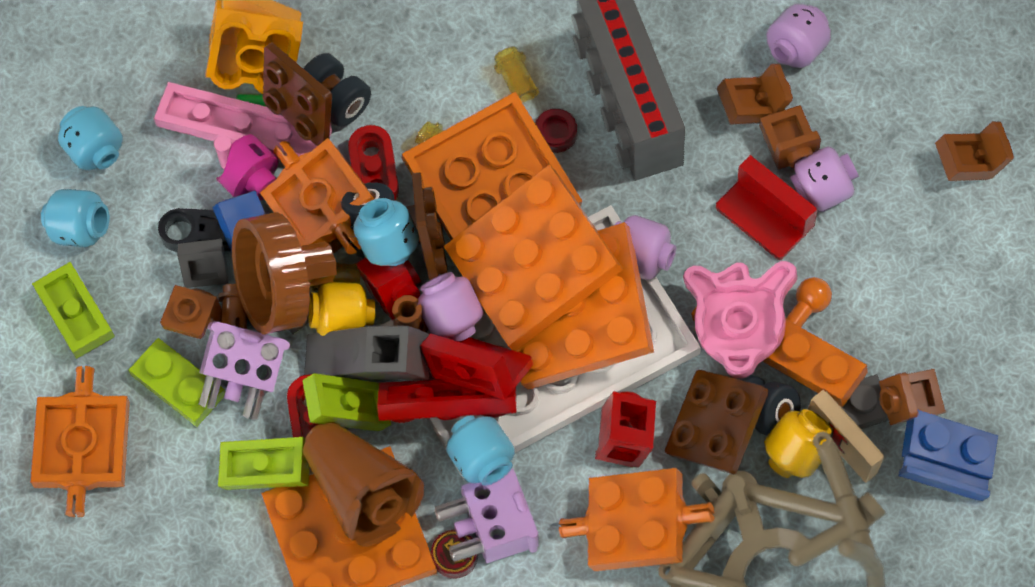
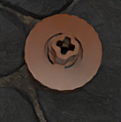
(277, 271)

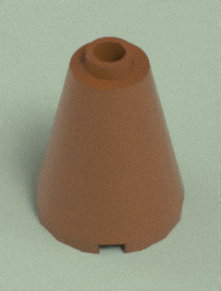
(361, 483)

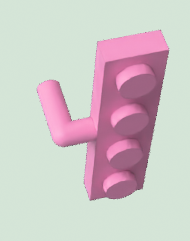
(224, 120)

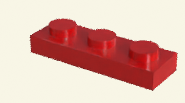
(437, 399)

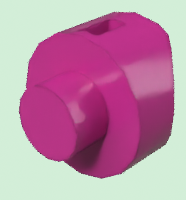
(248, 169)

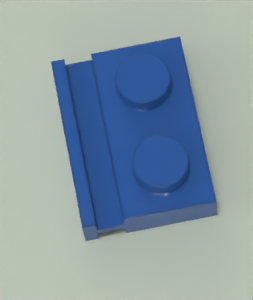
(948, 456)

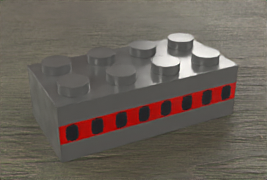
(631, 86)

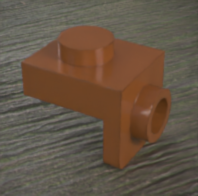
(755, 97)
(789, 136)
(975, 154)
(190, 311)
(907, 393)

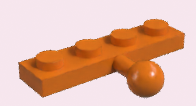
(808, 356)

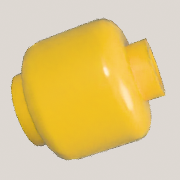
(340, 307)
(792, 444)

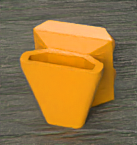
(239, 36)

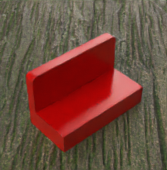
(767, 209)
(476, 364)

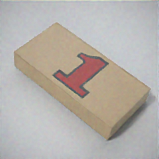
(850, 439)

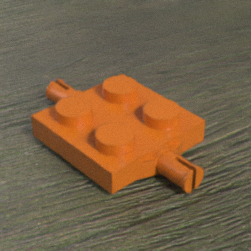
(312, 193)
(80, 441)
(636, 520)

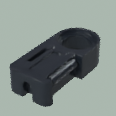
(203, 227)

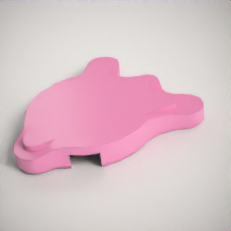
(740, 316)

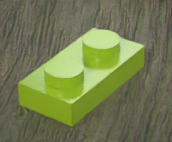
(73, 310)
(173, 381)
(343, 401)
(263, 464)

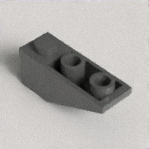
(368, 353)

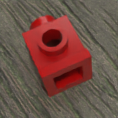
(389, 282)
(626, 429)

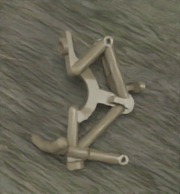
(740, 500)

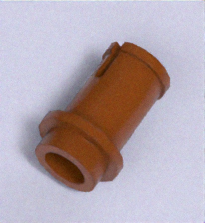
(232, 308)
(408, 313)

